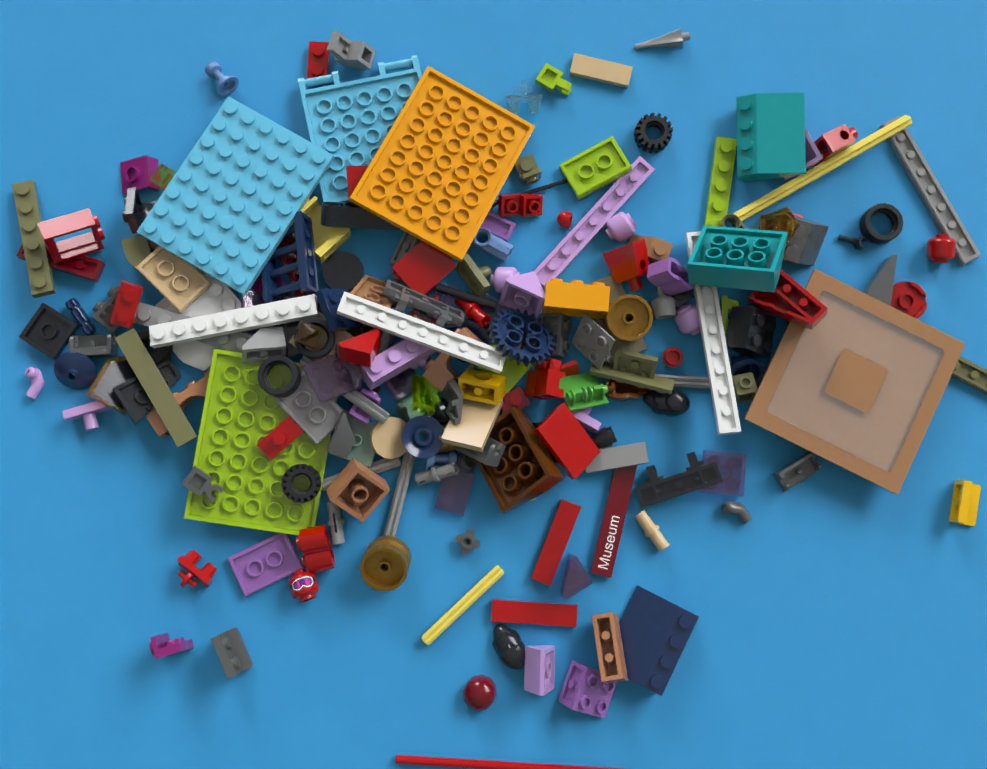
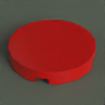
(909, 298)

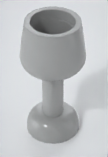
(663, 306)

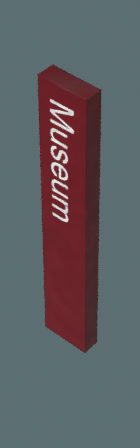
(613, 521)

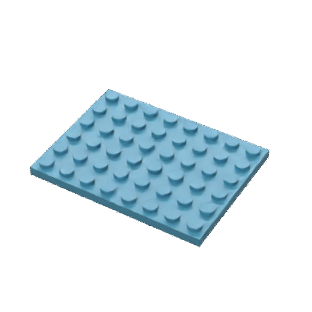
(236, 195)

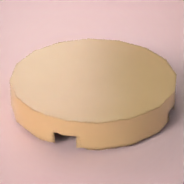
(387, 438)

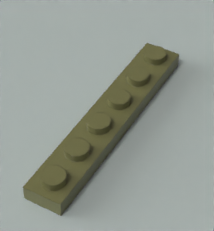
(34, 246)

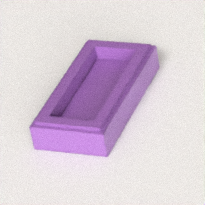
(498, 226)

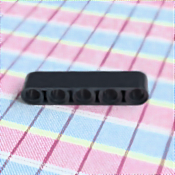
(351, 216)

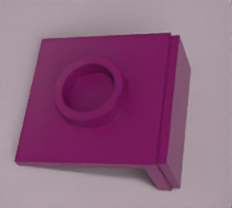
(138, 173)

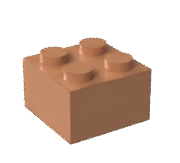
(357, 490)

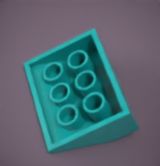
(770, 136)
(737, 258)

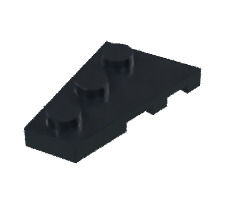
(133, 396)

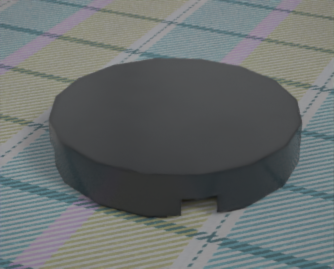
(342, 271)

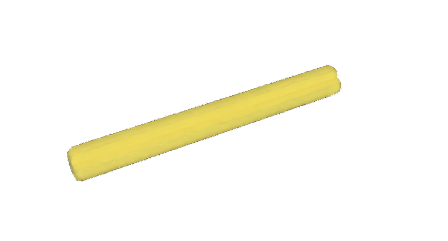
(462, 605)

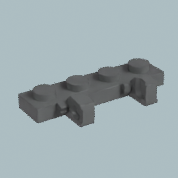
(407, 297)

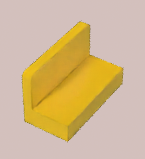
(964, 503)

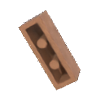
(609, 648)

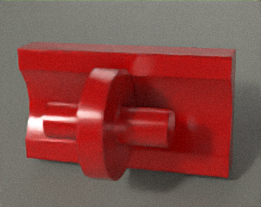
(203, 576)

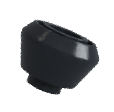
(440, 412)

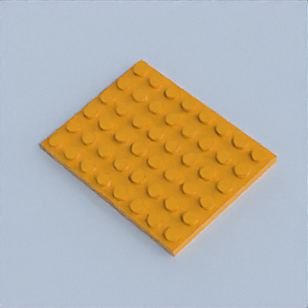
(442, 164)

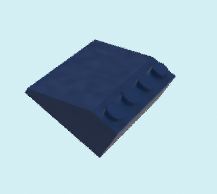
(653, 638)

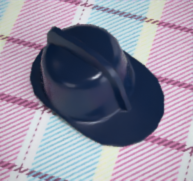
(746, 364)

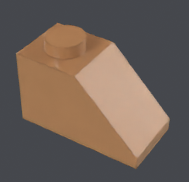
(656, 248)

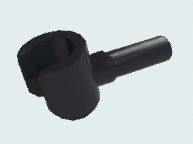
(856, 242)

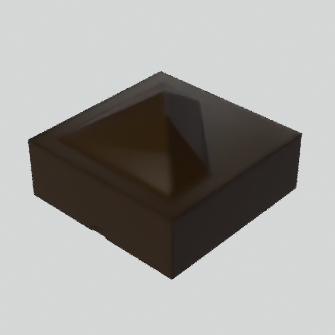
(307, 334)

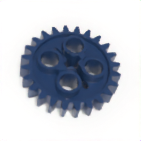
(508, 334)

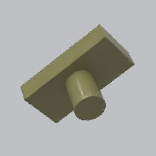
(473, 276)

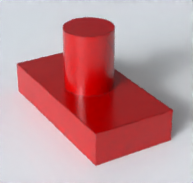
(280, 438)

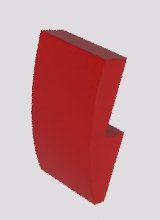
(520, 204)

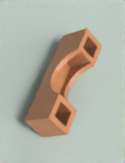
(193, 390)

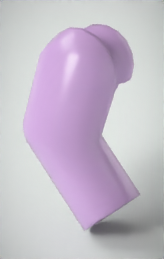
(37, 381)

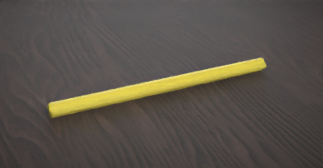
(824, 168)

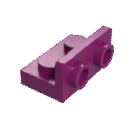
(163, 646)

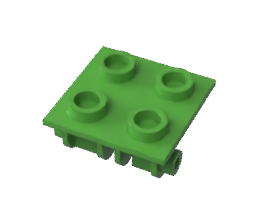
(583, 391)

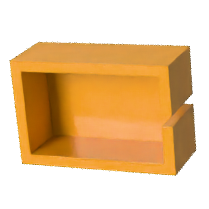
(576, 298)

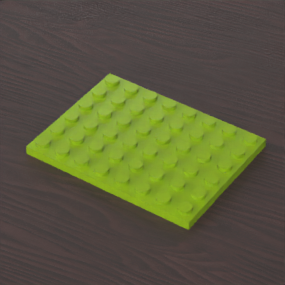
(231, 426)

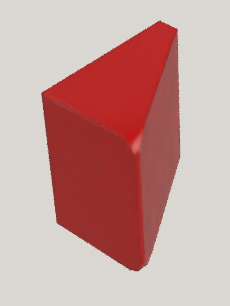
(570, 368)

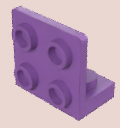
(585, 691)

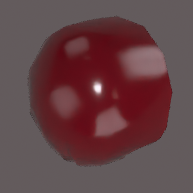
(479, 693)

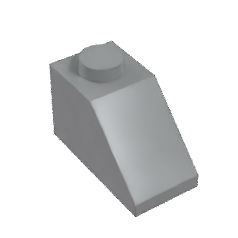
(264, 344)

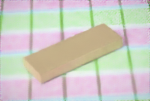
(601, 70)

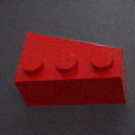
(790, 303)

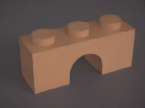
(440, 370)

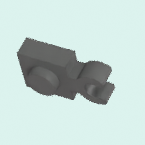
(200, 482)

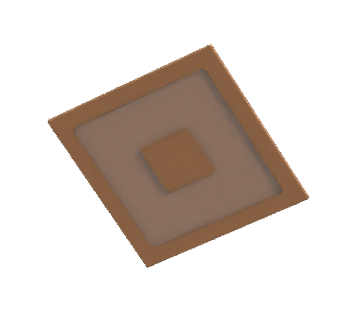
(856, 384)

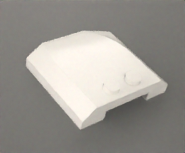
(214, 300)

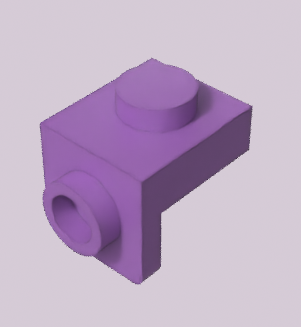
(360, 415)

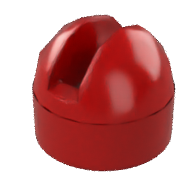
(565, 219)

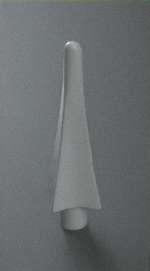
(671, 39)

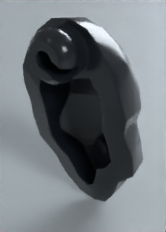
(667, 404)
(509, 646)

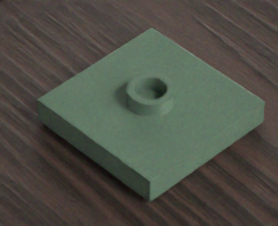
(361, 448)

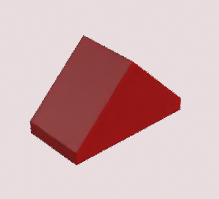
(360, 349)

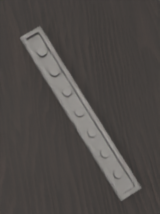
(932, 194)

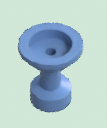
(226, 84)
(437, 458)

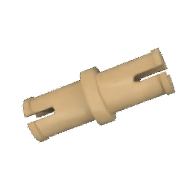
(652, 531)

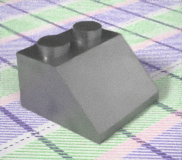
(806, 242)

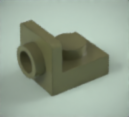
(527, 170)
(744, 387)

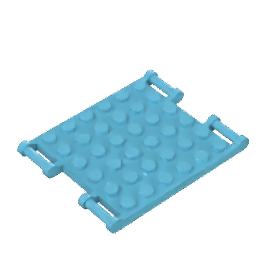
(355, 117)

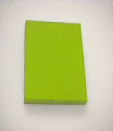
(595, 167)

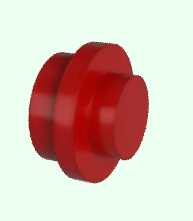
(672, 357)

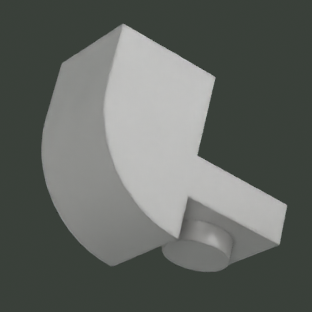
(351, 53)

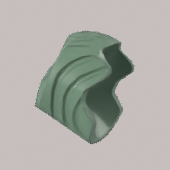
(406, 411)

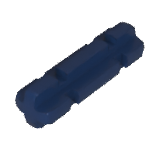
(80, 316)

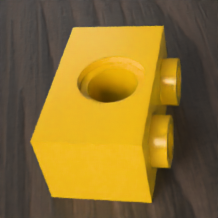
(482, 386)

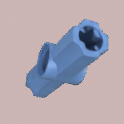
(494, 245)

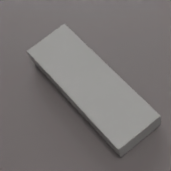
(619, 457)

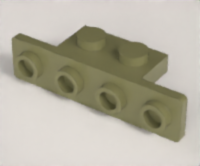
(634, 369)

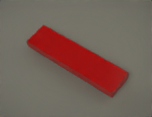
(555, 542)
(534, 613)

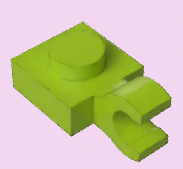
(552, 78)

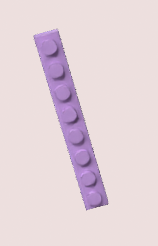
(593, 221)

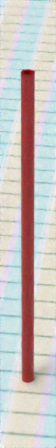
(482, 764)

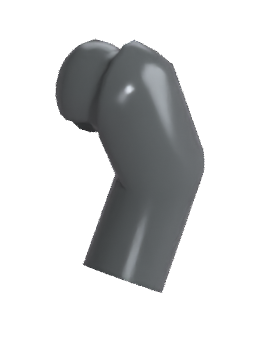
(736, 508)

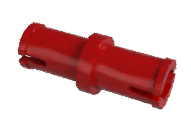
(473, 311)

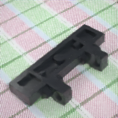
(694, 478)

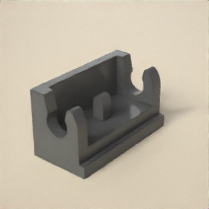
(94, 345)
(489, 456)
(797, 471)

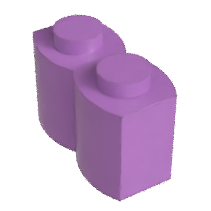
(669, 276)

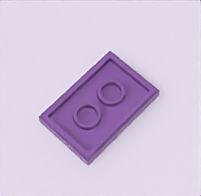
(265, 563)

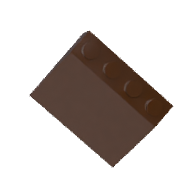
(525, 464)

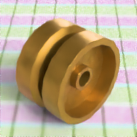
(637, 326)
(385, 563)

